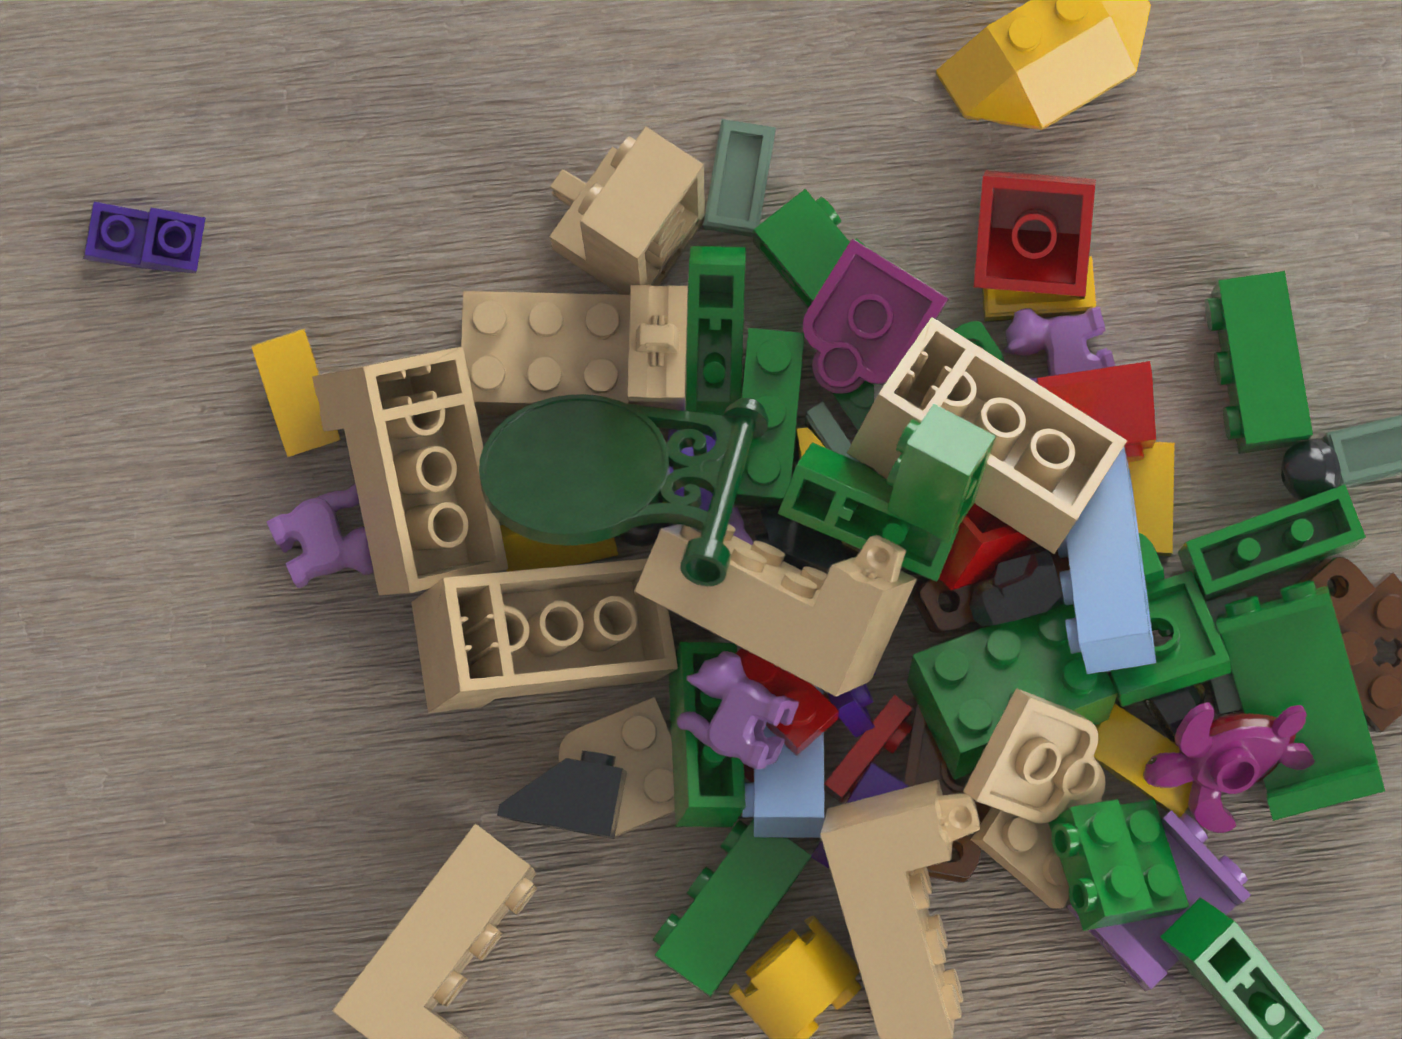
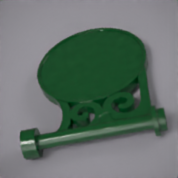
(601, 466)

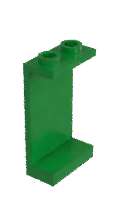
(1295, 656)

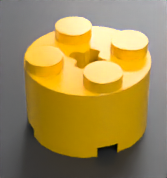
(798, 982)

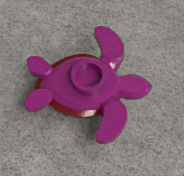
(1227, 757)

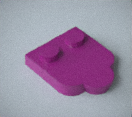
(866, 319)

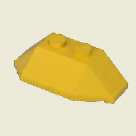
(1046, 60)

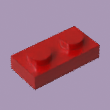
(814, 710)
(888, 733)

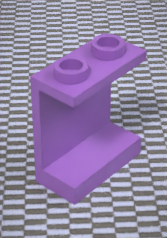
(1219, 882)

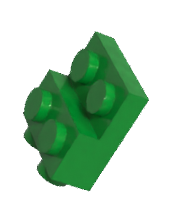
(1117, 863)

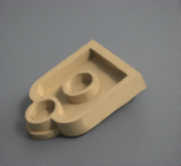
(642, 749)
(1036, 760)
(1027, 849)

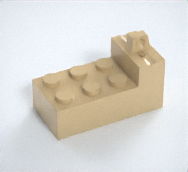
(631, 213)
(574, 344)
(1044, 449)
(415, 467)
(801, 620)
(539, 633)
(883, 885)
(436, 942)

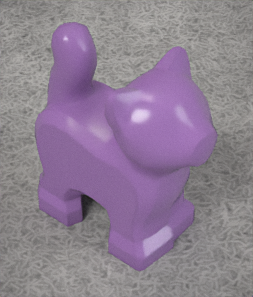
(1061, 338)
(319, 533)
(743, 713)

